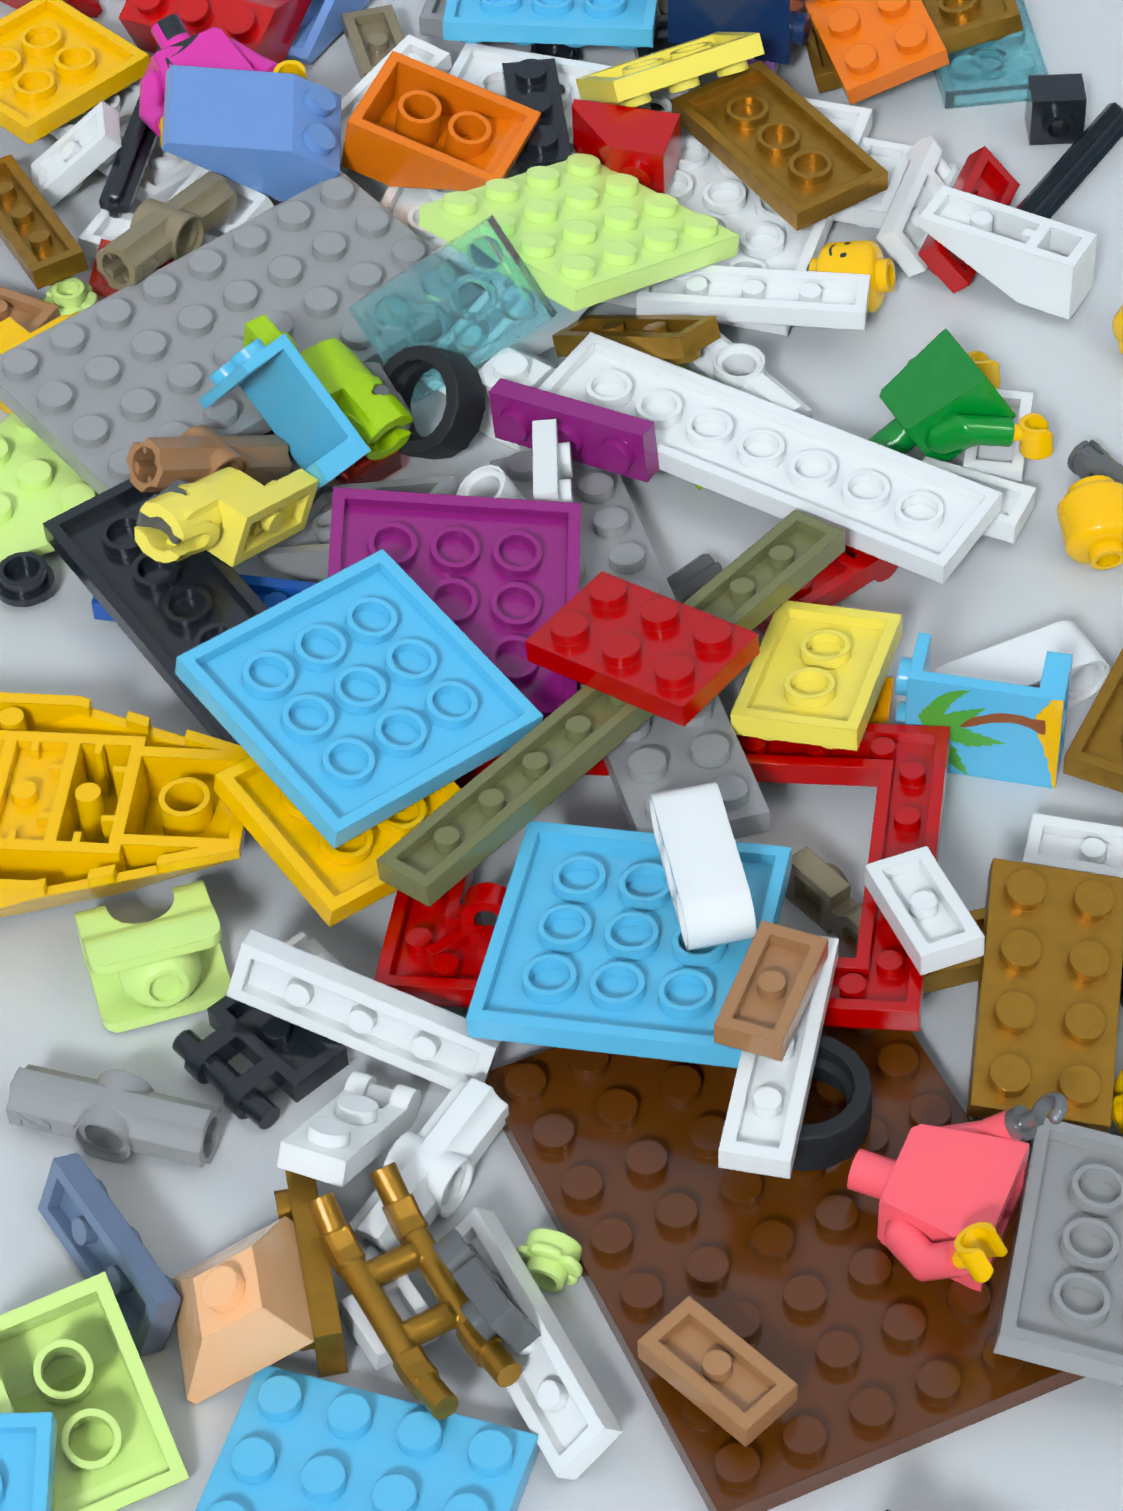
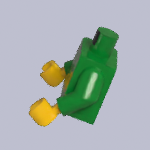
(952, 404)

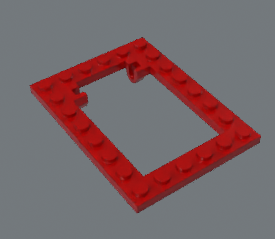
(442, 947)

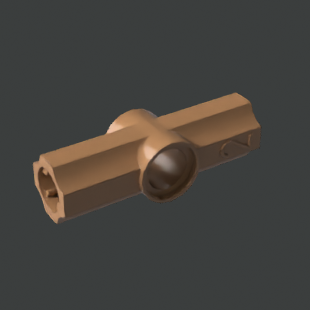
(202, 452)

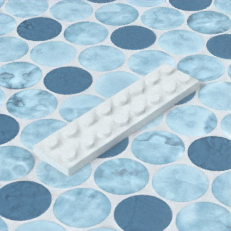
(785, 459)

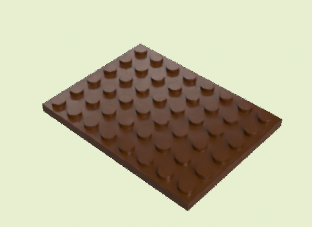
(785, 1263)

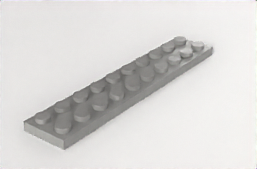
(659, 752)

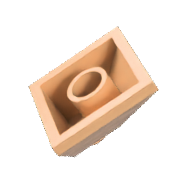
(242, 1310)

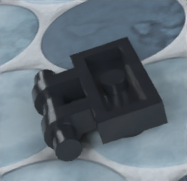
(281, 1055)

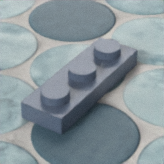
(103, 1241)

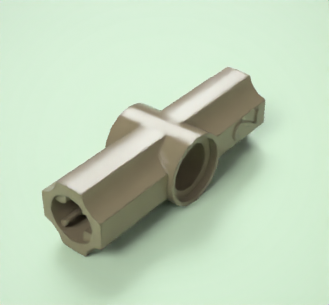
(166, 230)

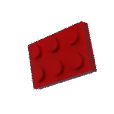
(643, 648)

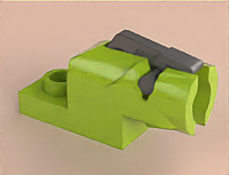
(356, 386)

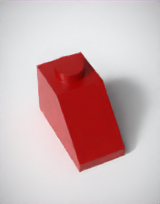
(629, 140)

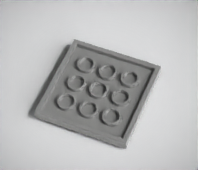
(1068, 1256)

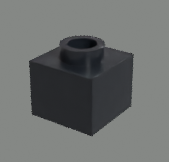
(1055, 108)

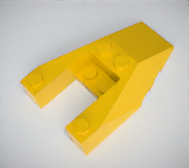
(104, 802)

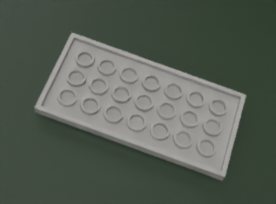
(149, 349)

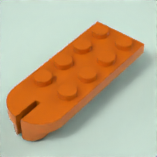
(876, 43)

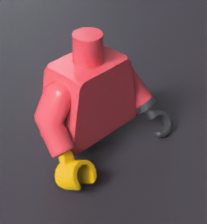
(953, 1191)

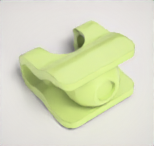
(155, 966)

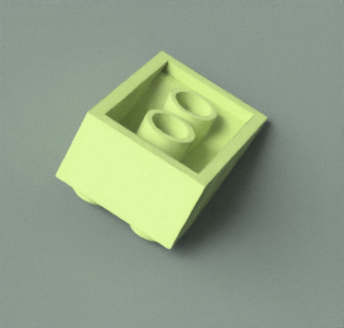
(82, 1365)

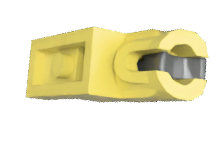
(224, 515)

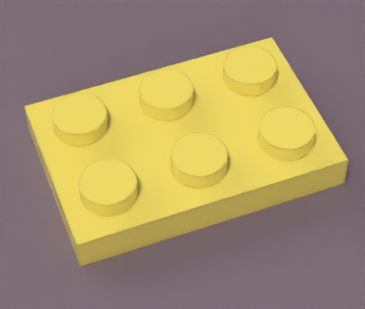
(671, 68)
(817, 675)

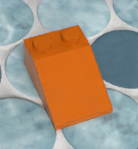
(433, 129)

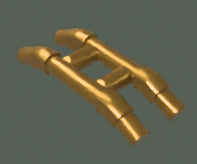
(365, 1281)

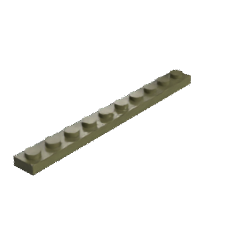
(591, 724)

